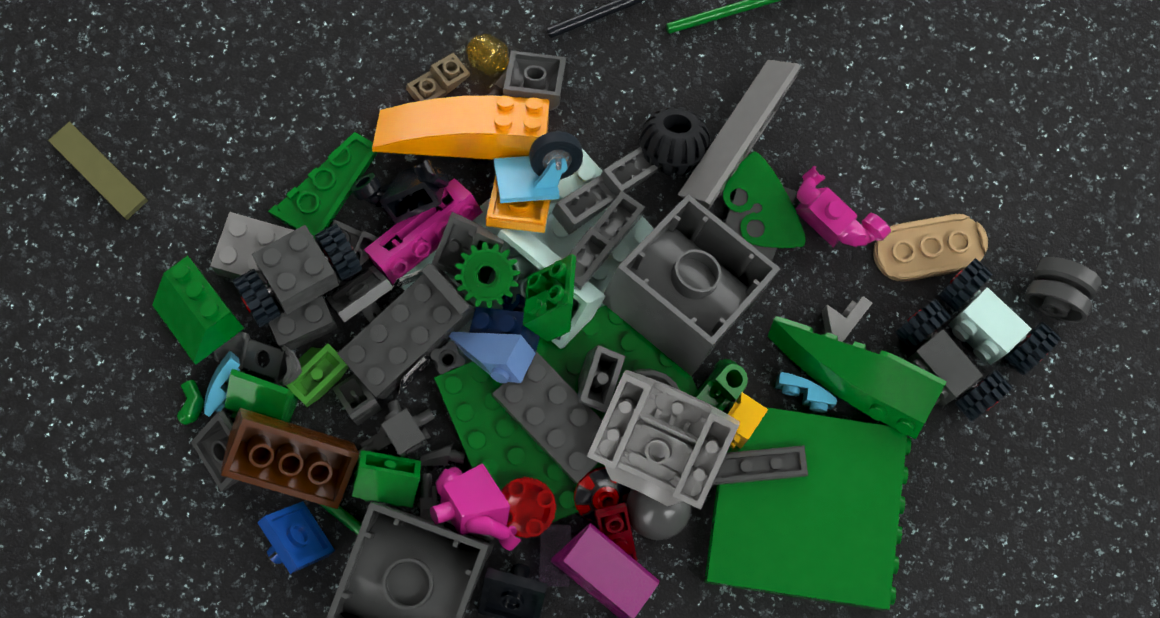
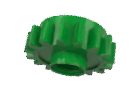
(471, 275)

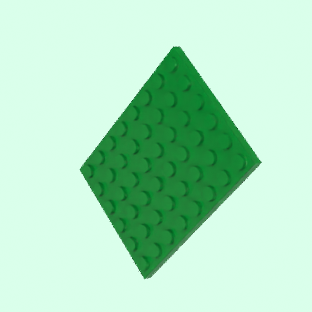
(499, 441)

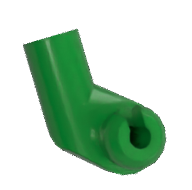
(193, 405)

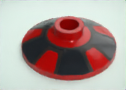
(594, 488)

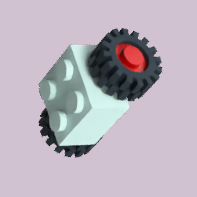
(991, 325)

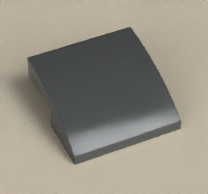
(458, 239)

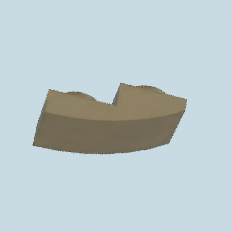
(440, 80)

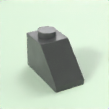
(599, 377)

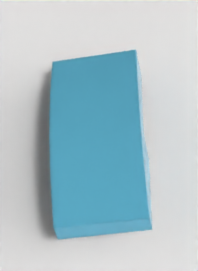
(217, 390)
(813, 396)

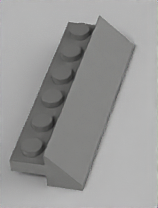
(740, 132)

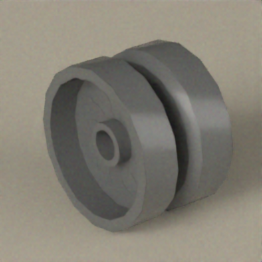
(1063, 289)

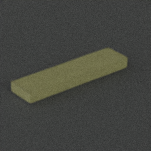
(98, 170)

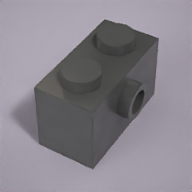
(304, 324)

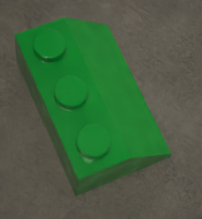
(194, 310)

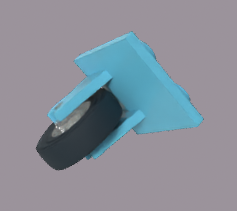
(538, 175)

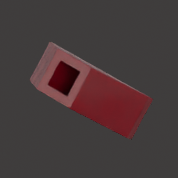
(615, 524)

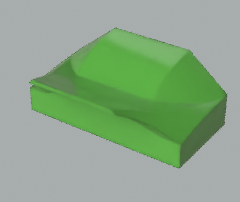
(320, 371)

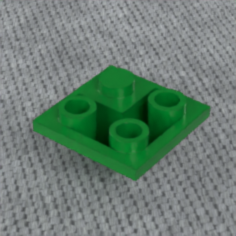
(550, 299)

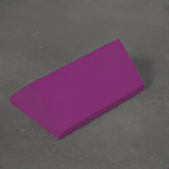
(606, 572)

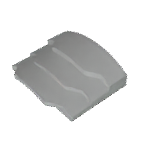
(662, 441)

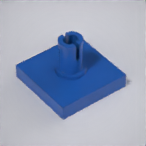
(295, 537)

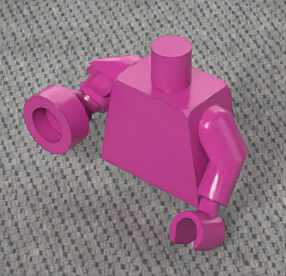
(834, 218)
(474, 505)

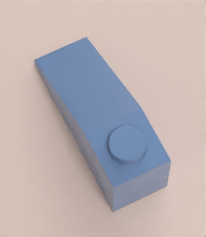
(500, 355)

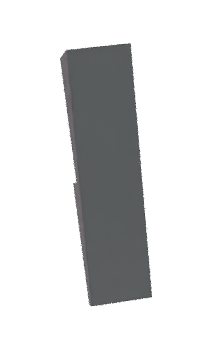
(599, 193)
(605, 236)

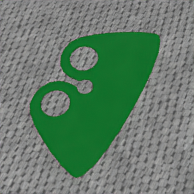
(777, 214)

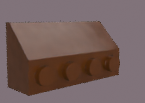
(288, 458)

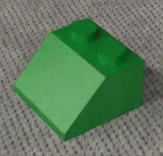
(259, 396)

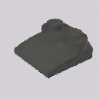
(535, 77)

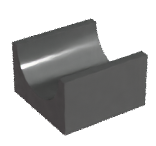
(688, 283)
(408, 568)

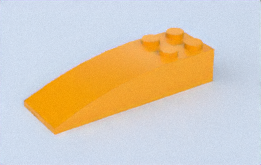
(463, 127)

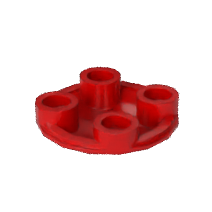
(530, 506)

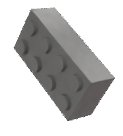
(401, 337)
(552, 417)

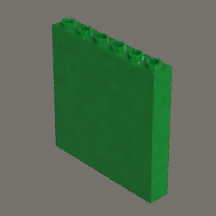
(817, 533)

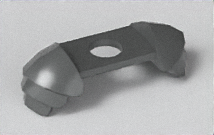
(283, 362)

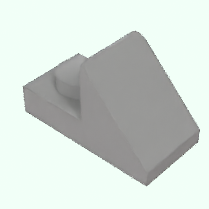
(838, 324)

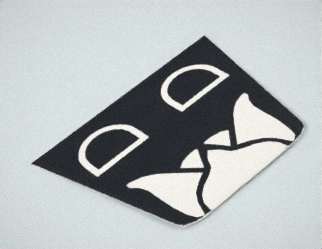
(407, 279)
(414, 372)

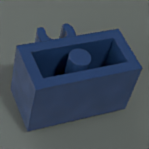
(504, 321)

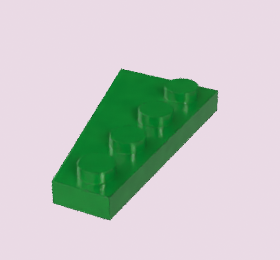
(327, 187)

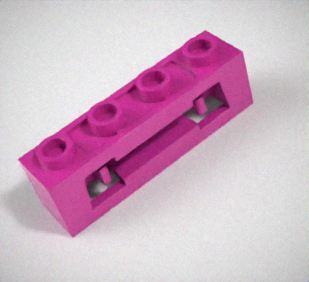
(420, 234)

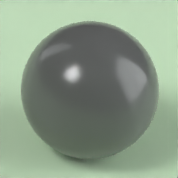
(655, 519)

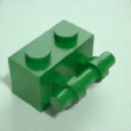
(386, 478)

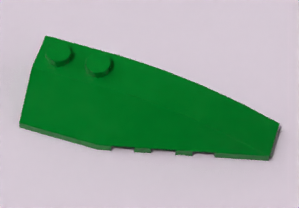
(871, 382)

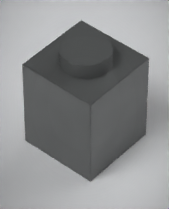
(403, 432)

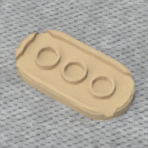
(930, 247)

